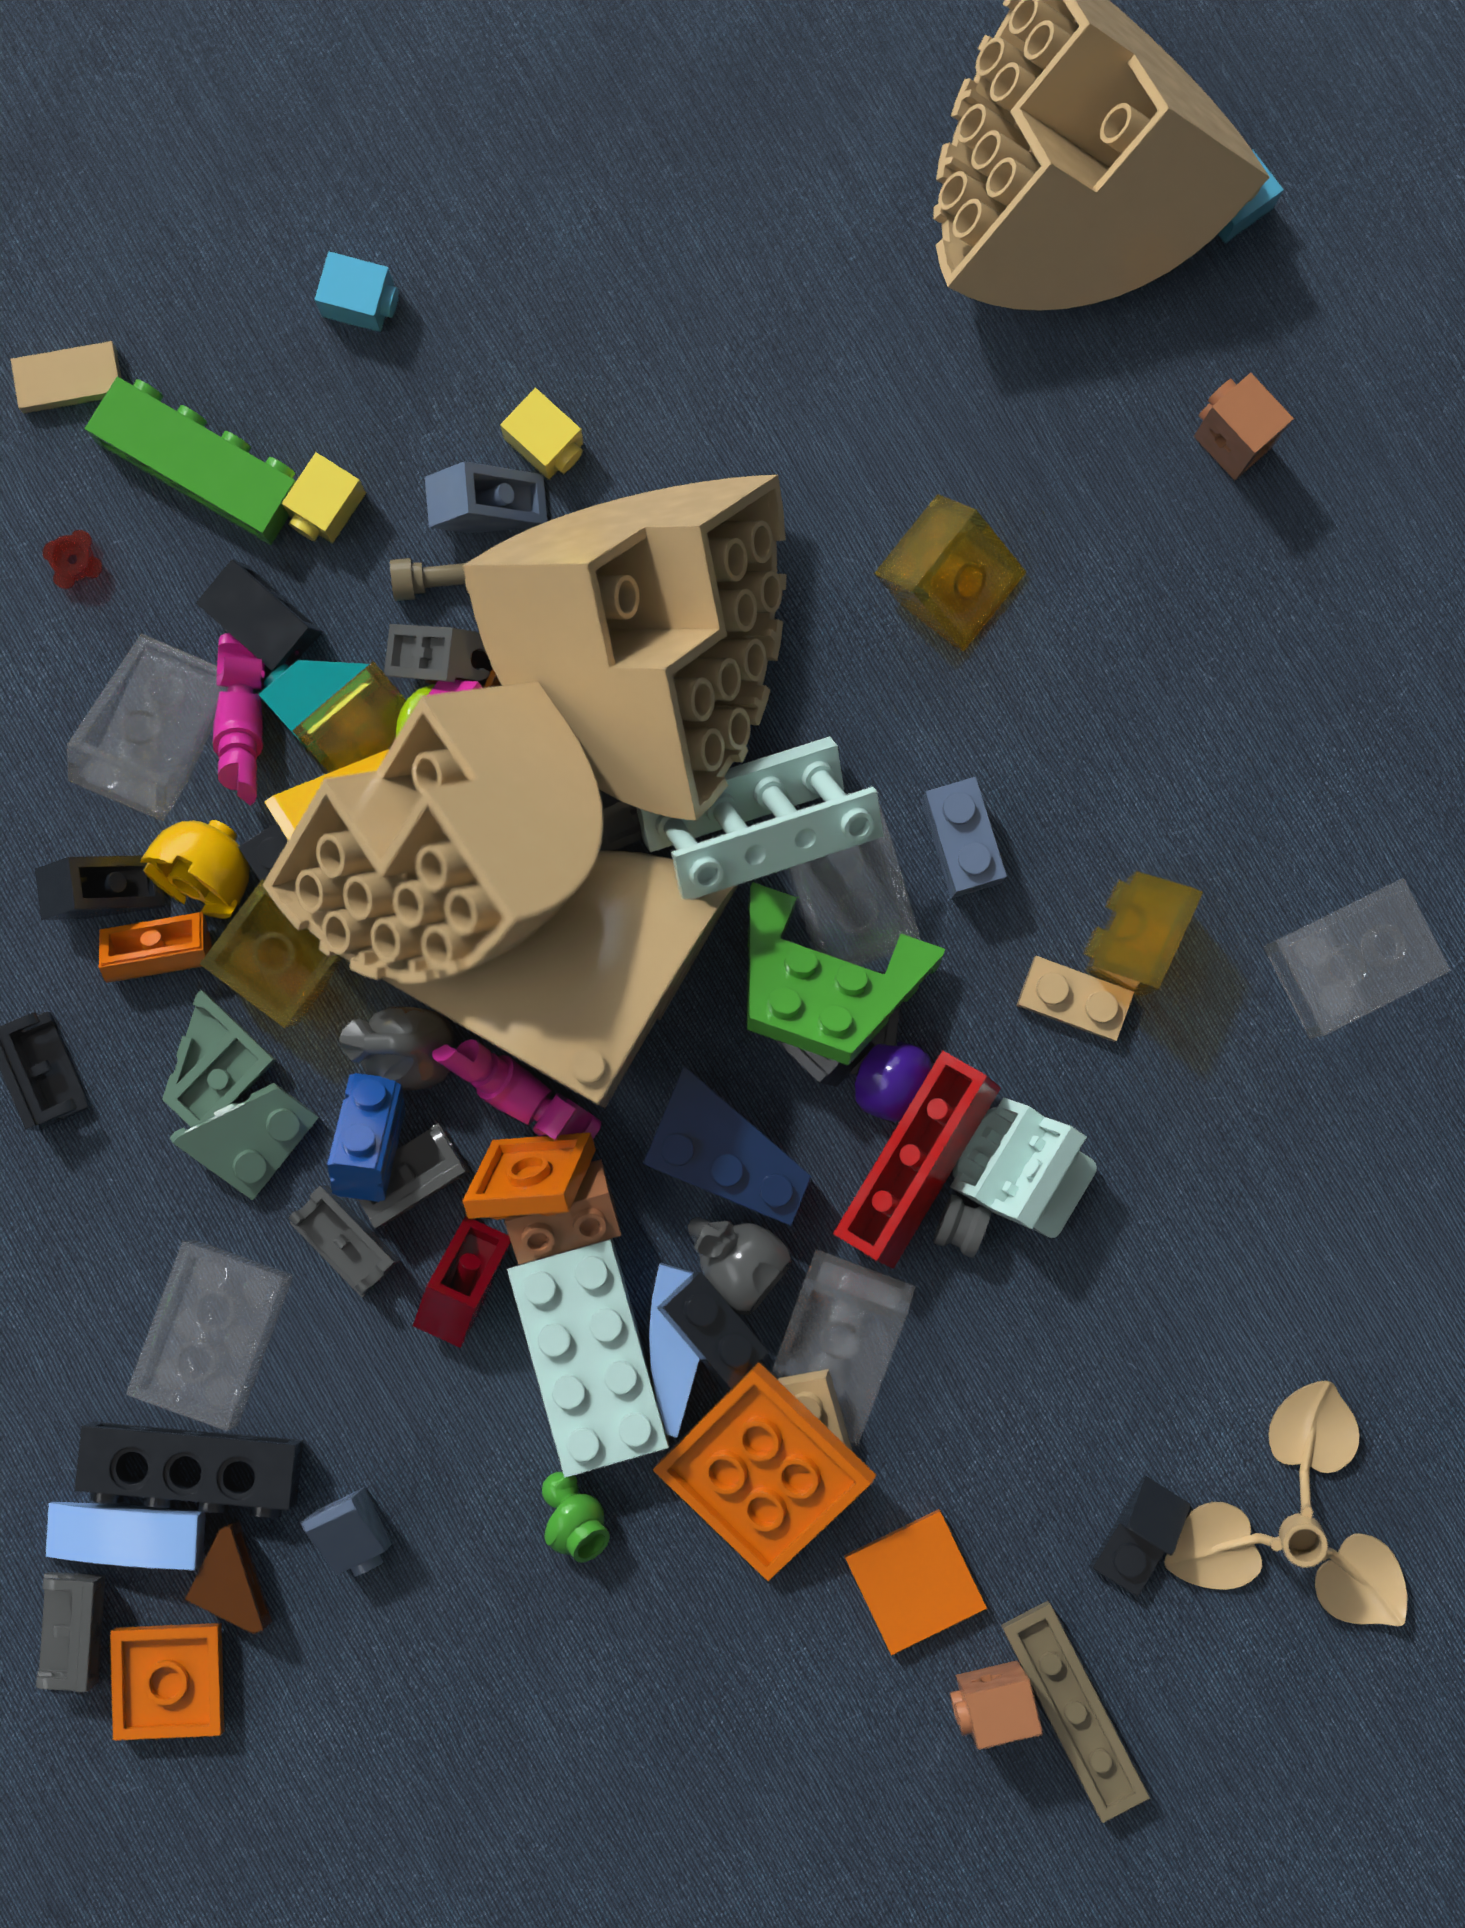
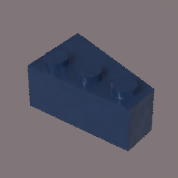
(724, 1153)

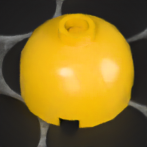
(200, 864)

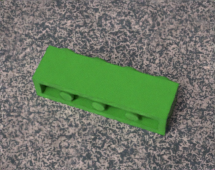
(192, 458)

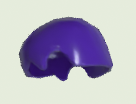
(891, 1079)

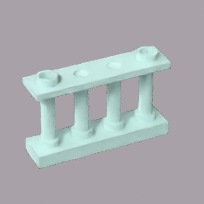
(792, 838)

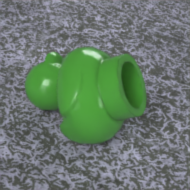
(577, 1522)

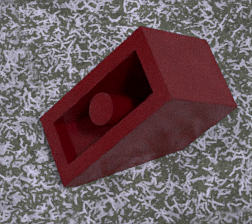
(461, 1282)

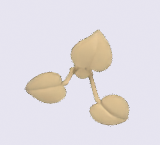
(1358, 1582)

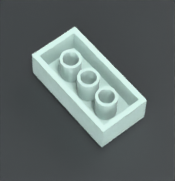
(588, 1357)

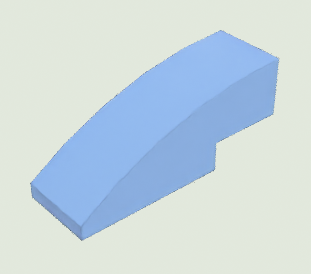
(670, 1356)
(126, 1535)

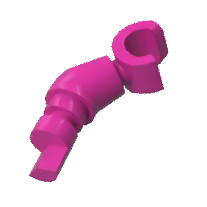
(238, 717)
(516, 1090)

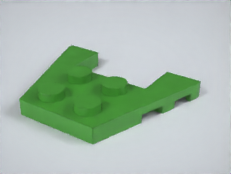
(817, 997)

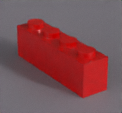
(917, 1160)

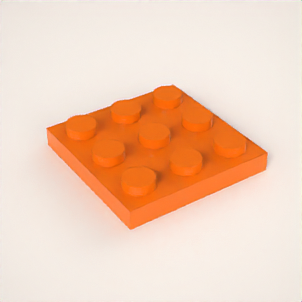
(764, 1472)

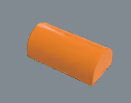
(153, 947)

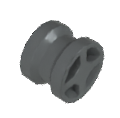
(962, 1226)

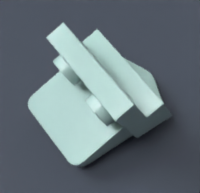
(1025, 1167)

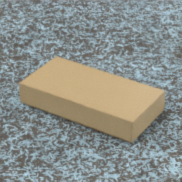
(65, 376)

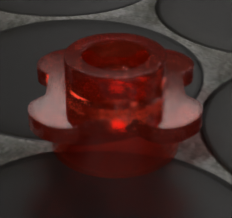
(59, 551)

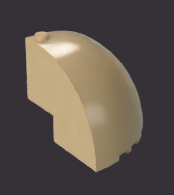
(1081, 162)
(645, 631)
(451, 843)
(589, 978)

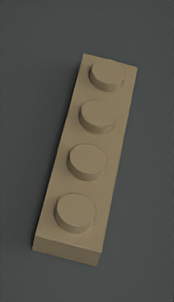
(1075, 1711)

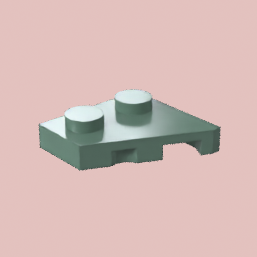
(214, 1063)
(249, 1138)

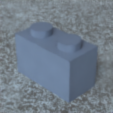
(963, 837)

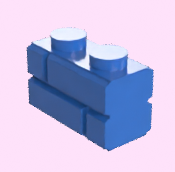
(366, 1137)

